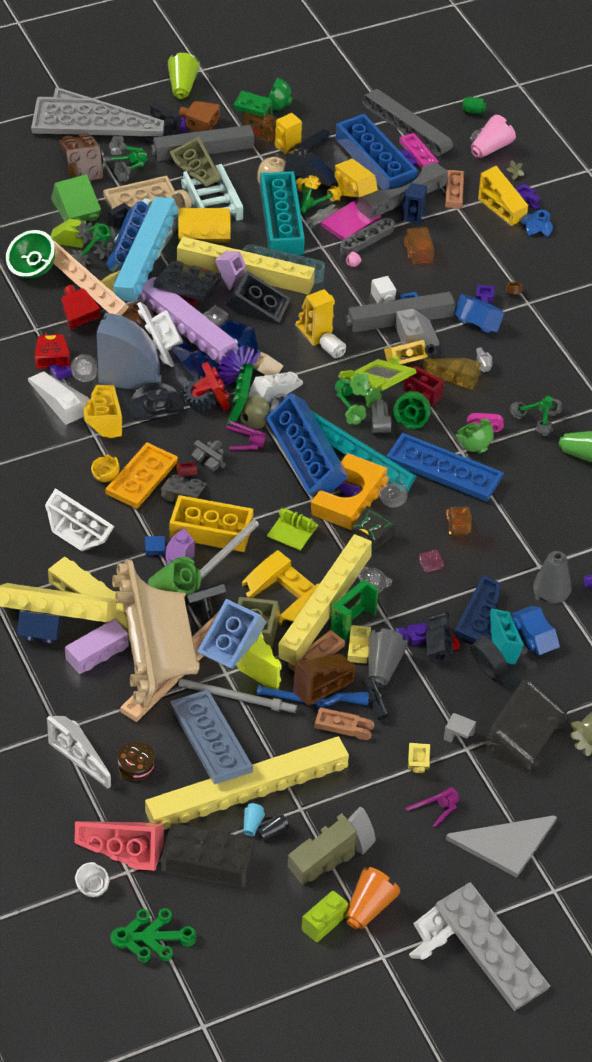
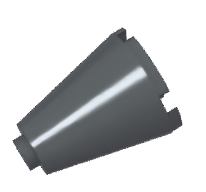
(553, 579)
(384, 654)

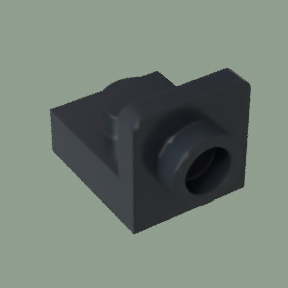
(118, 214)

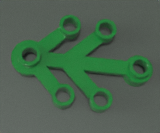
(150, 936)

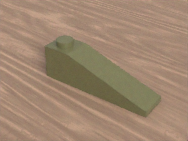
(196, 161)

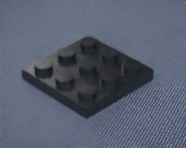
(187, 280)

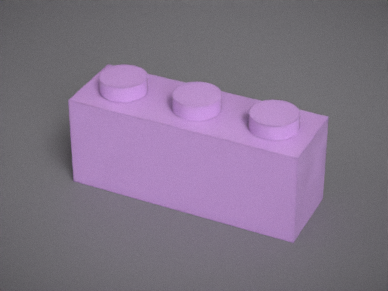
(97, 646)

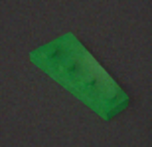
(241, 392)

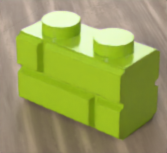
(324, 916)

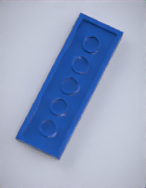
(445, 467)

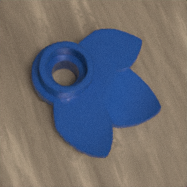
(535, 223)

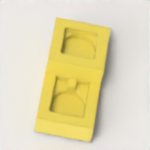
(358, 644)

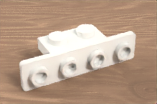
(163, 332)
(433, 931)

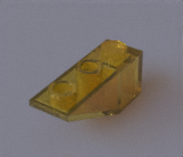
(454, 370)

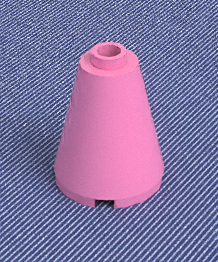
(493, 137)

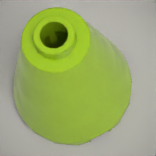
(182, 73)

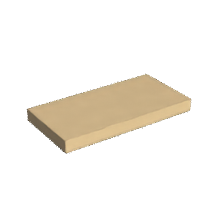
(138, 191)

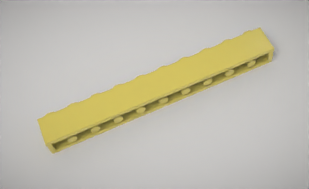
(267, 777)

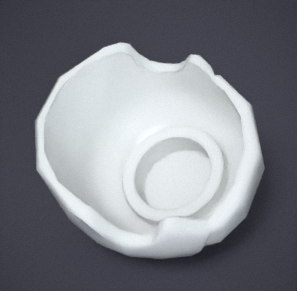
(92, 879)

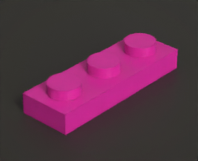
(417, 149)

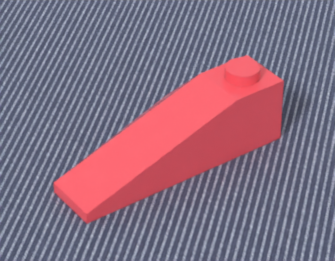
(128, 842)

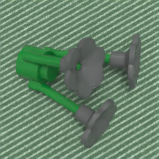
(122, 171)

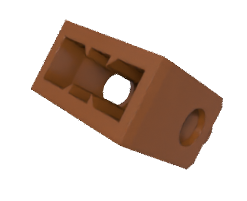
(200, 116)

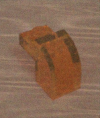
(459, 521)

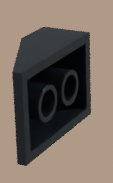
(307, 163)
(258, 299)

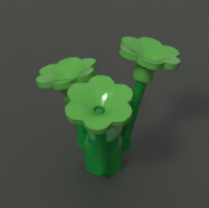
(356, 386)

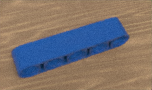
(127, 235)

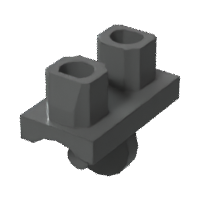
(214, 459)

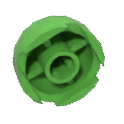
(476, 437)

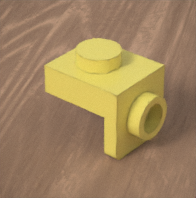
(419, 757)

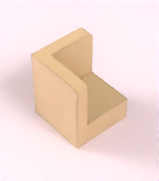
(267, 365)

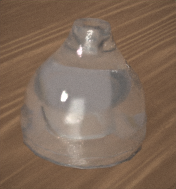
(84, 367)
(375, 577)

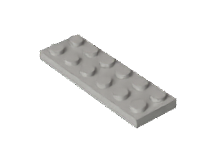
(492, 946)

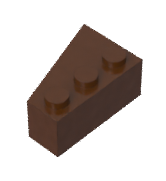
(322, 677)

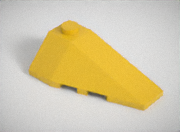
(104, 411)

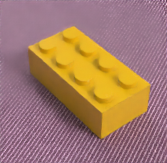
(210, 521)

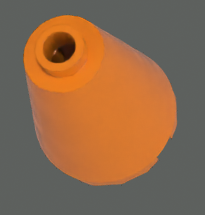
(370, 897)

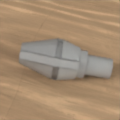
(485, 359)

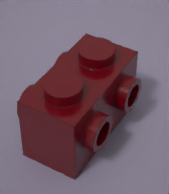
(426, 384)

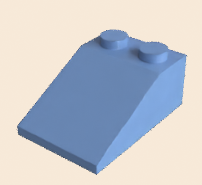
(231, 634)

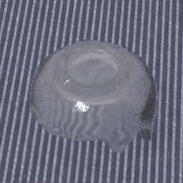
(393, 494)

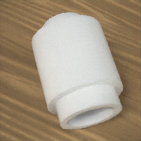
(333, 345)

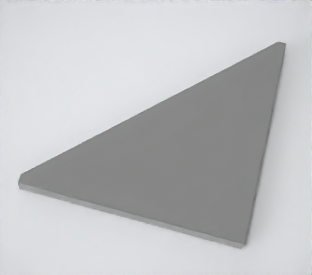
(505, 845)

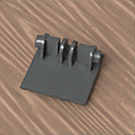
(178, 485)

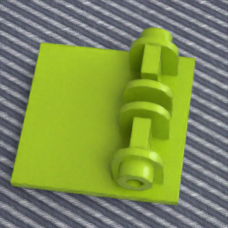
(292, 529)

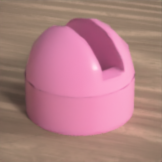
(353, 259)

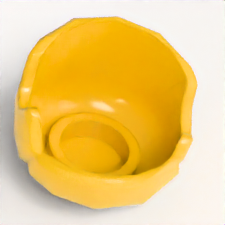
(105, 468)

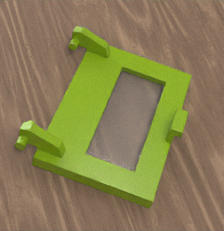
(381, 373)

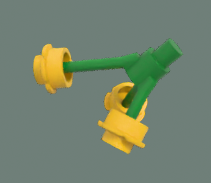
(310, 183)

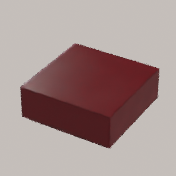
(186, 469)

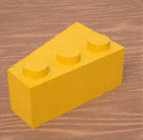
(354, 179)
(501, 196)
(316, 316)

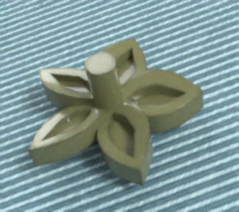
(515, 170)

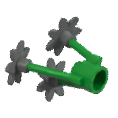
(100, 233)

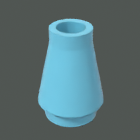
(252, 818)

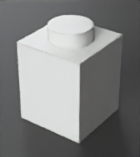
(383, 290)

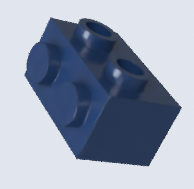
(414, 203)
(39, 625)

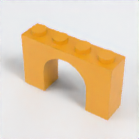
(347, 510)

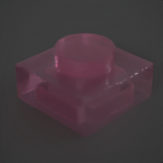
(431, 561)

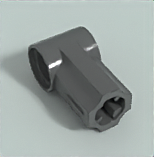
(380, 420)

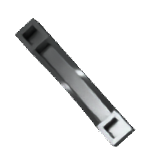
(385, 200)

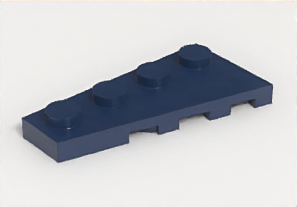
(476, 617)

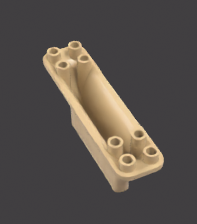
(157, 632)

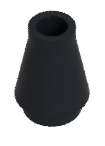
(275, 826)

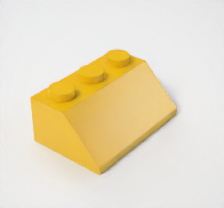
(205, 224)

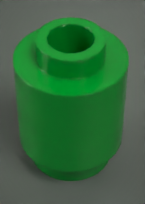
(474, 105)

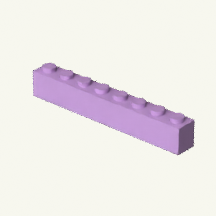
(189, 321)

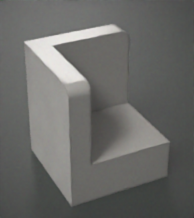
(460, 726)

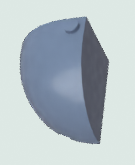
(125, 354)

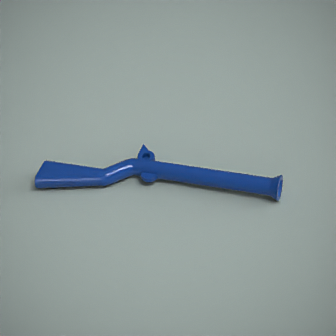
(352, 697)

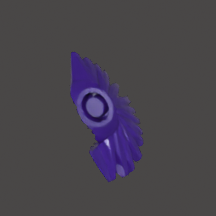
(234, 362)

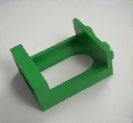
(342, 616)

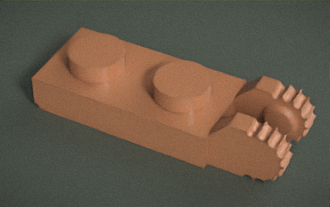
(343, 723)

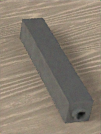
(213, 140)
(384, 314)

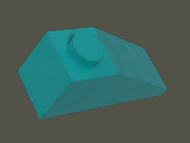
(505, 635)

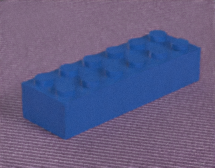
(375, 152)
(306, 446)

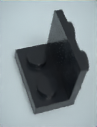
(171, 119)

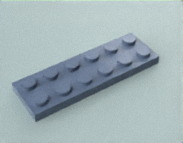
(211, 737)

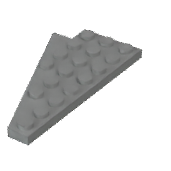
(80, 114)

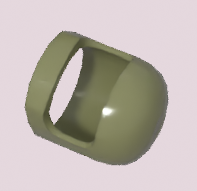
(257, 411)

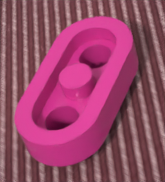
(496, 420)

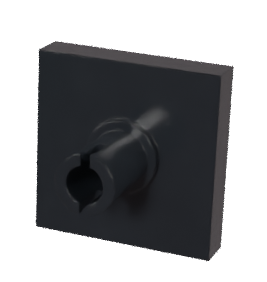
(203, 599)

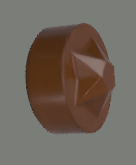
(514, 288)

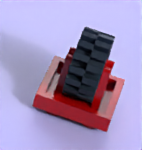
(207, 390)

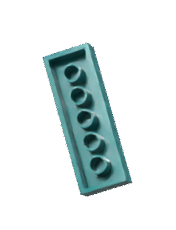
(282, 212)

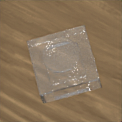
(216, 315)

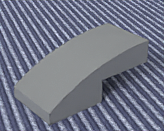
(365, 833)

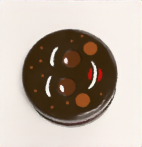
(136, 761)

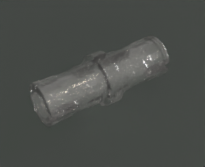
(321, 215)

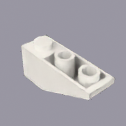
(271, 385)

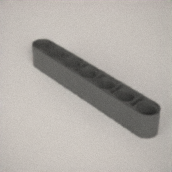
(407, 121)

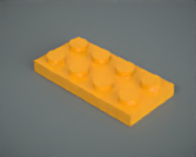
(141, 475)

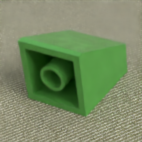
(76, 199)

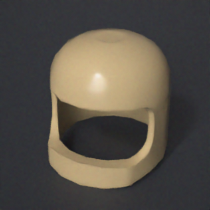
(181, 198)

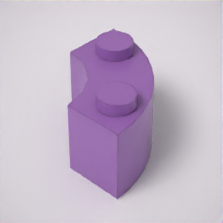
(180, 545)

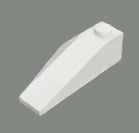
(60, 397)
(72, 742)

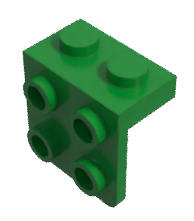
(253, 104)

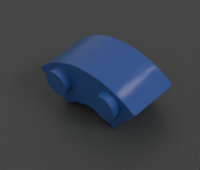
(478, 312)
(535, 630)

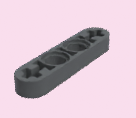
(382, 227)

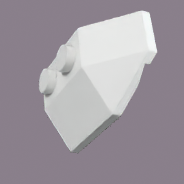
(75, 522)

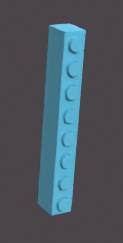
(145, 249)

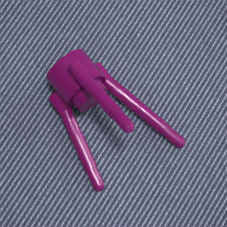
(257, 438)
(445, 799)

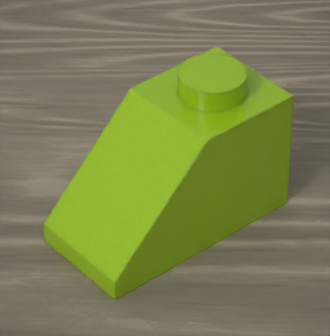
(67, 234)

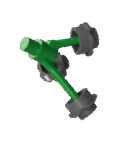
(547, 406)

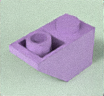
(231, 267)

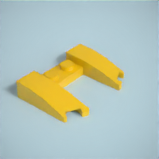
(279, 569)

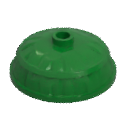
(26, 250)

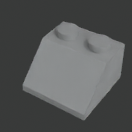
(415, 326)

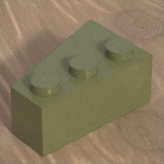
(324, 852)

